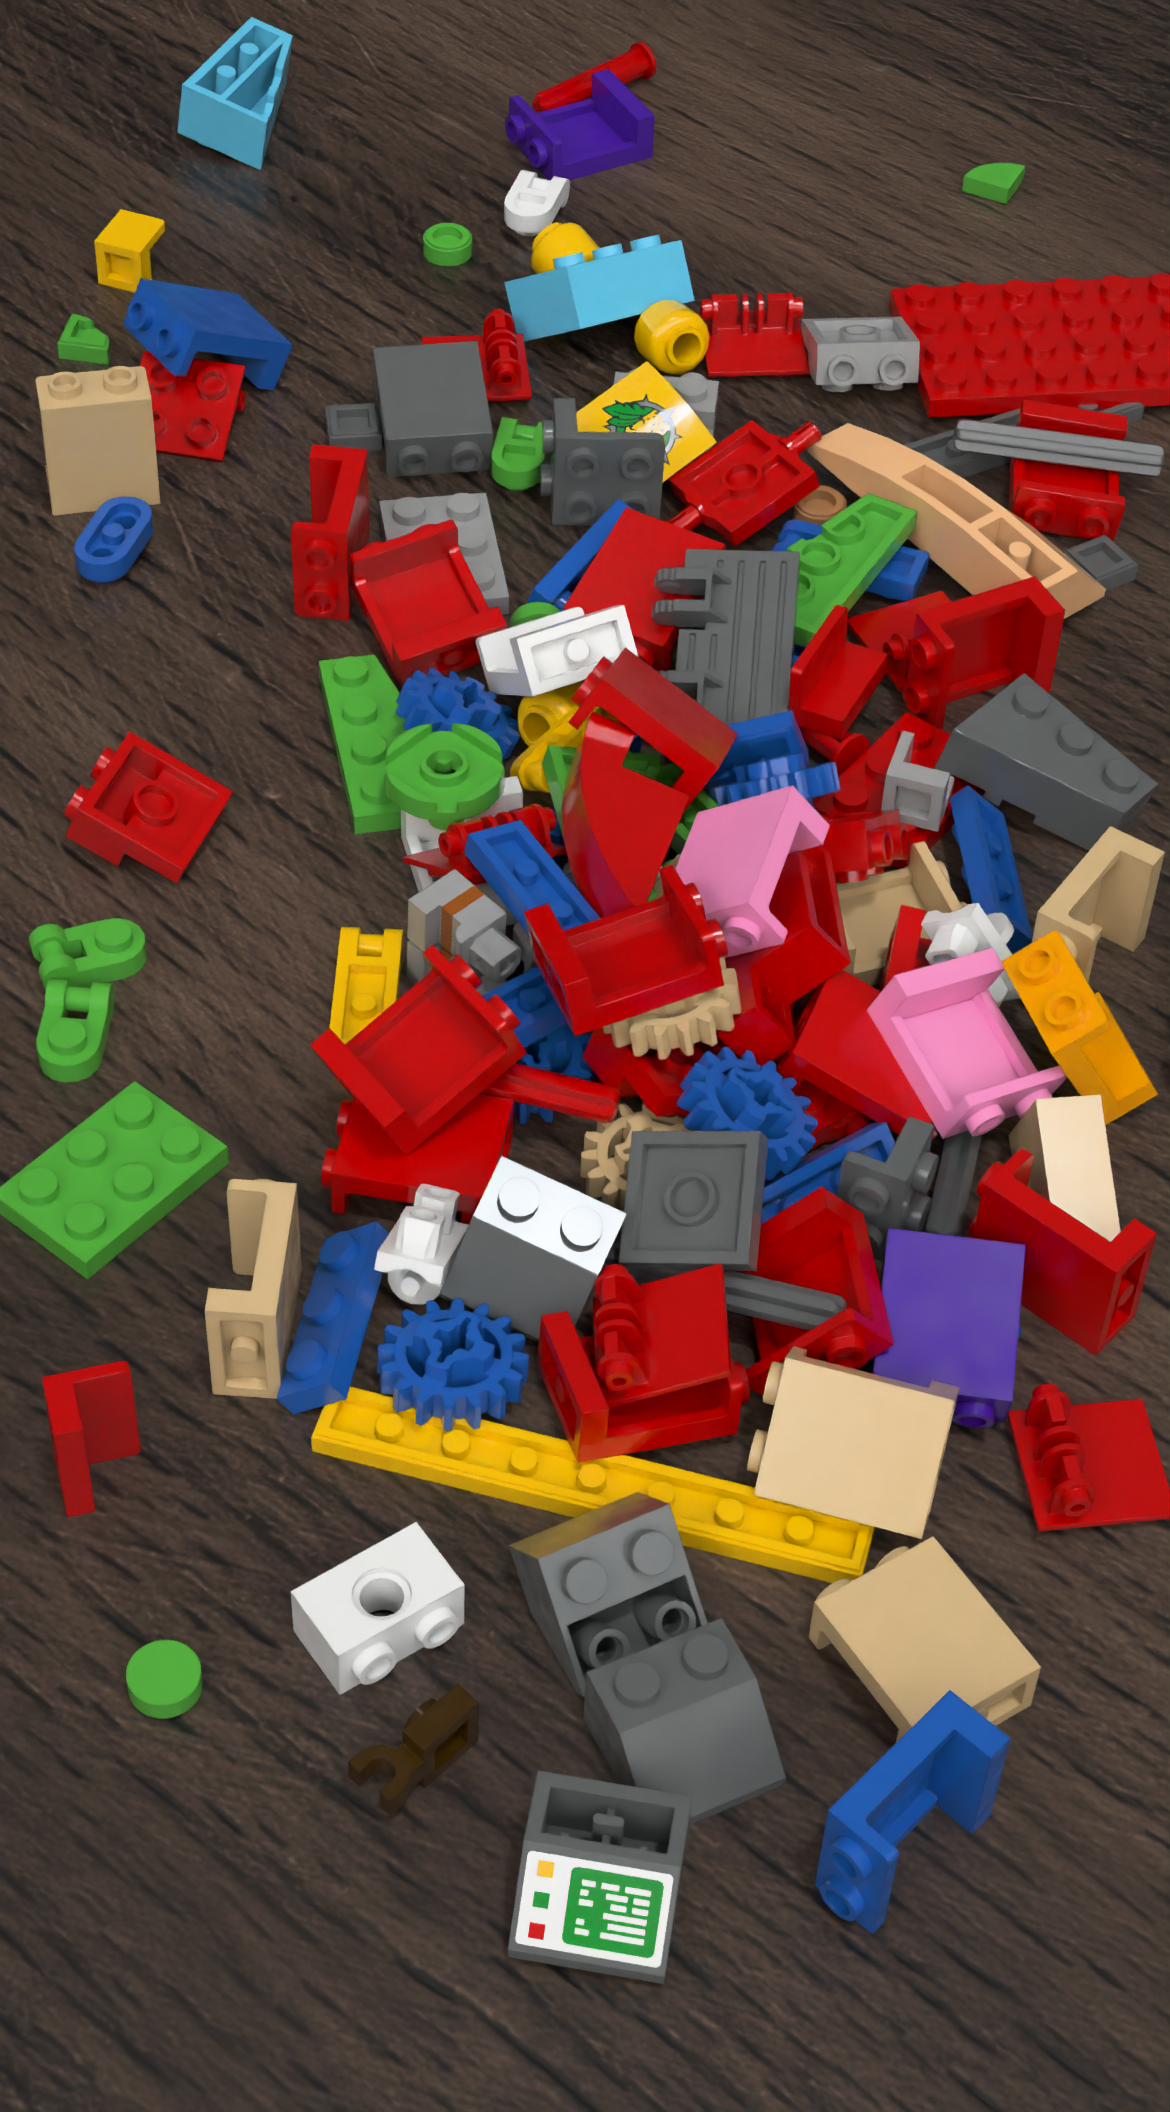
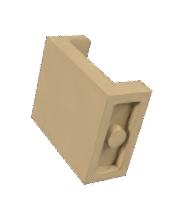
(98, 438)
(1104, 897)
(873, 905)
(254, 1328)
(852, 1443)
(922, 1631)

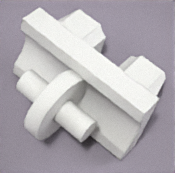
(970, 932)
(422, 1245)

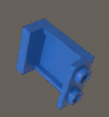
(184, 319)
(943, 1761)

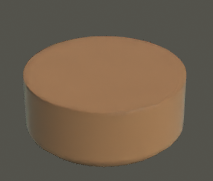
(819, 506)

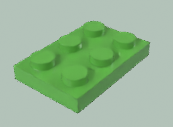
(111, 1179)

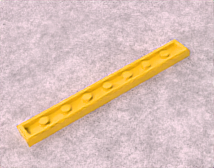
(546, 1476)

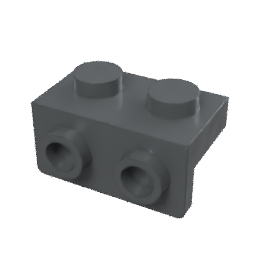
(893, 1190)

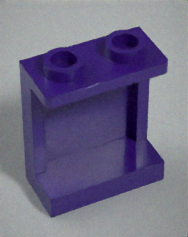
(584, 135)
(953, 1318)

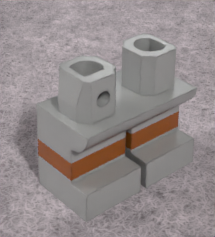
(460, 922)

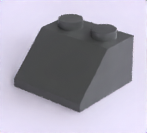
(531, 1249)
(686, 1721)

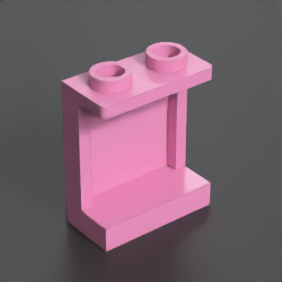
(738, 858)
(959, 1045)

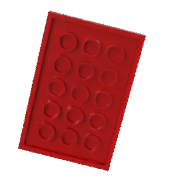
(1040, 343)

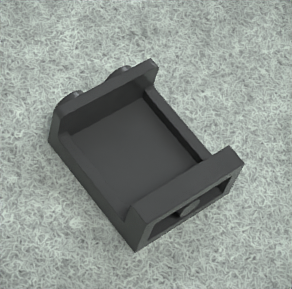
(433, 408)

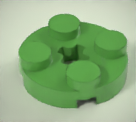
(438, 797)

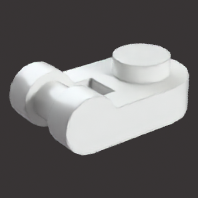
(534, 202)

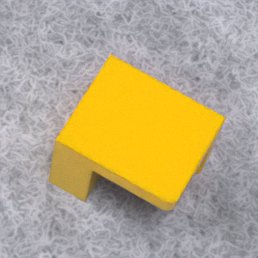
(125, 248)

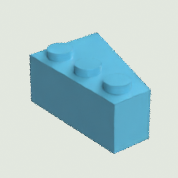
(238, 93)
(599, 290)

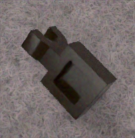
(431, 1743)

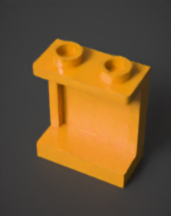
(1078, 1026)

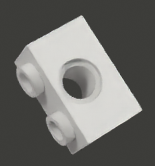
(393, 1575)

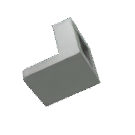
(915, 789)

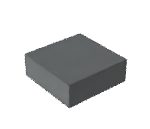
(354, 426)
(1104, 562)

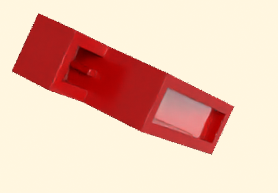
(615, 820)
(781, 974)

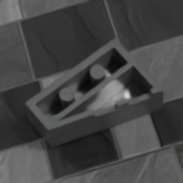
(1048, 764)

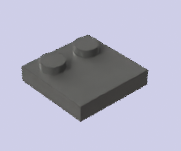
(694, 1200)

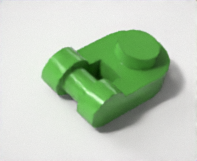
(517, 455)
(109, 950)
(70, 1046)

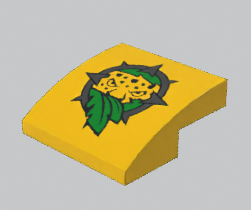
(649, 404)

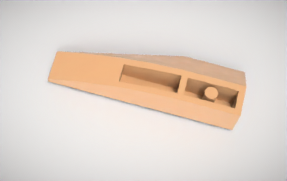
(955, 521)

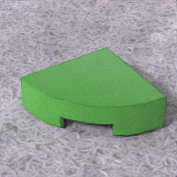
(994, 181)
(83, 342)

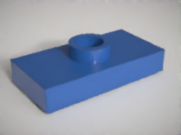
(759, 741)

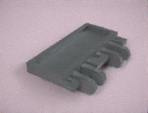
(749, 618)

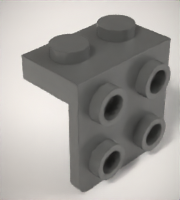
(598, 468)

